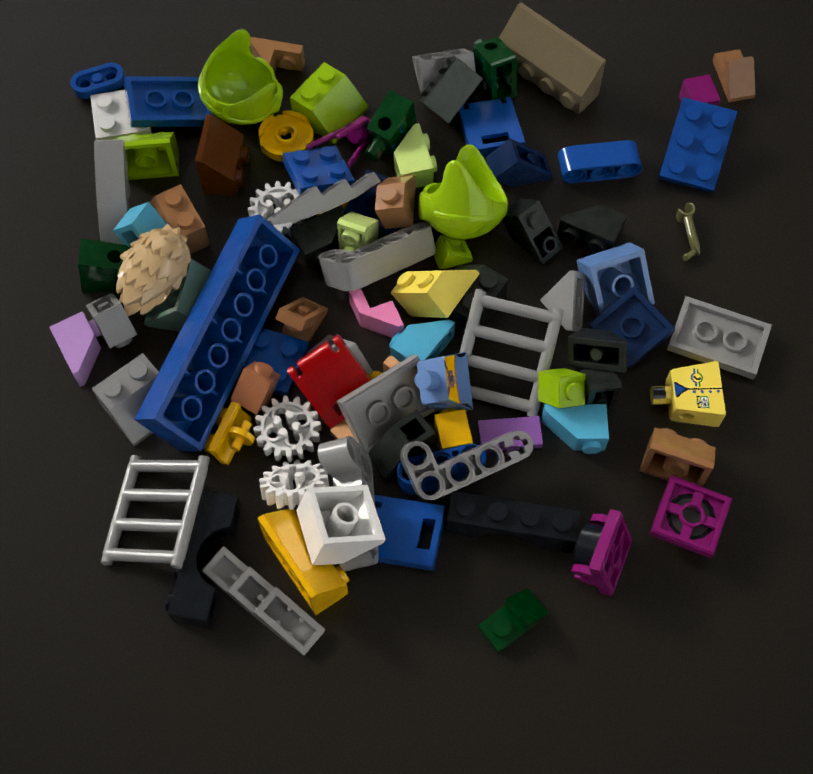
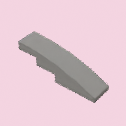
(111, 186)
(314, 202)
(263, 601)

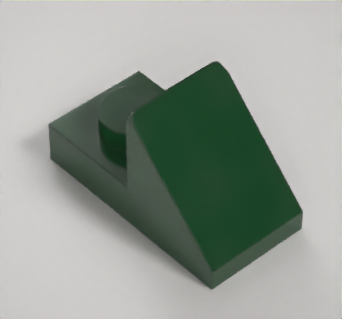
(512, 620)

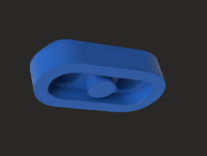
(97, 80)

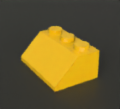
(318, 584)

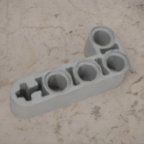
(377, 259)
(470, 460)
(349, 466)

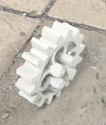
(280, 197)
(271, 423)
(278, 485)

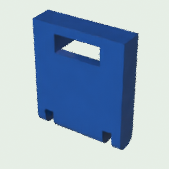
(487, 121)
(402, 528)

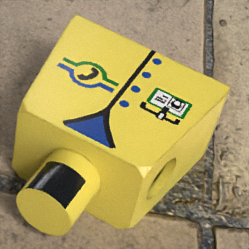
(693, 394)

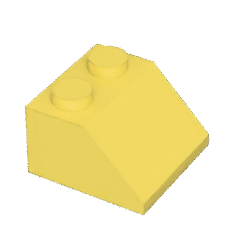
(432, 292)

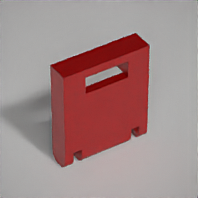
(329, 377)

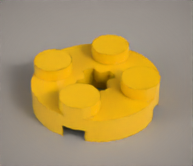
(289, 122)

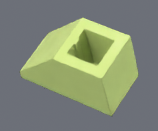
(414, 158)
(356, 231)

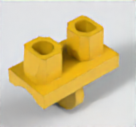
(231, 433)

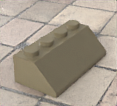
(553, 59)

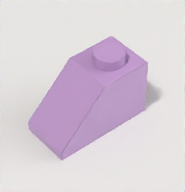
(78, 344)

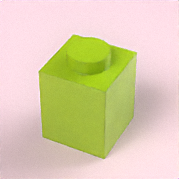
(561, 387)

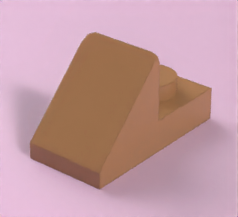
(279, 53)
(735, 74)
(301, 318)

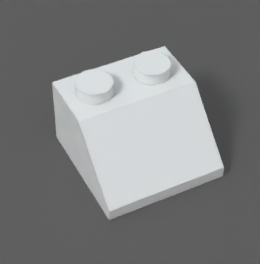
(339, 523)

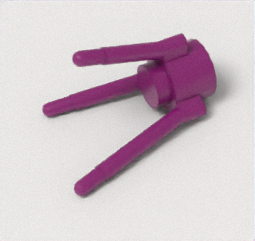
(355, 132)

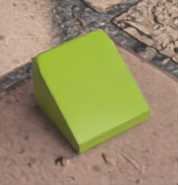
(451, 252)

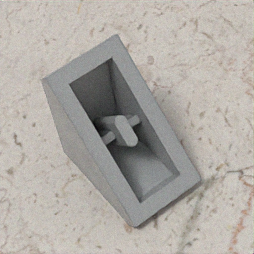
(569, 296)

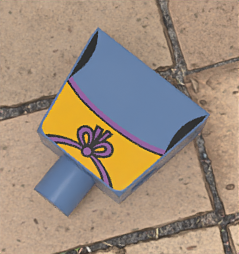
(445, 382)

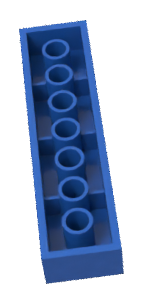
(218, 335)

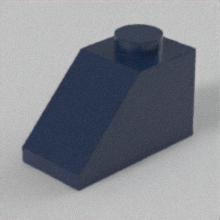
(518, 164)

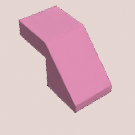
(380, 319)

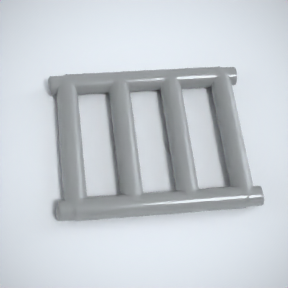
(545, 347)
(182, 527)

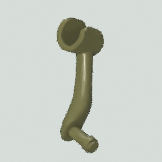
(686, 218)

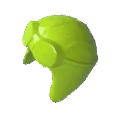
(237, 84)
(467, 199)

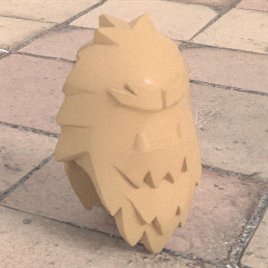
(152, 269)

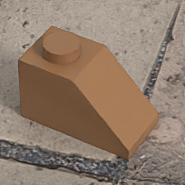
(396, 201)

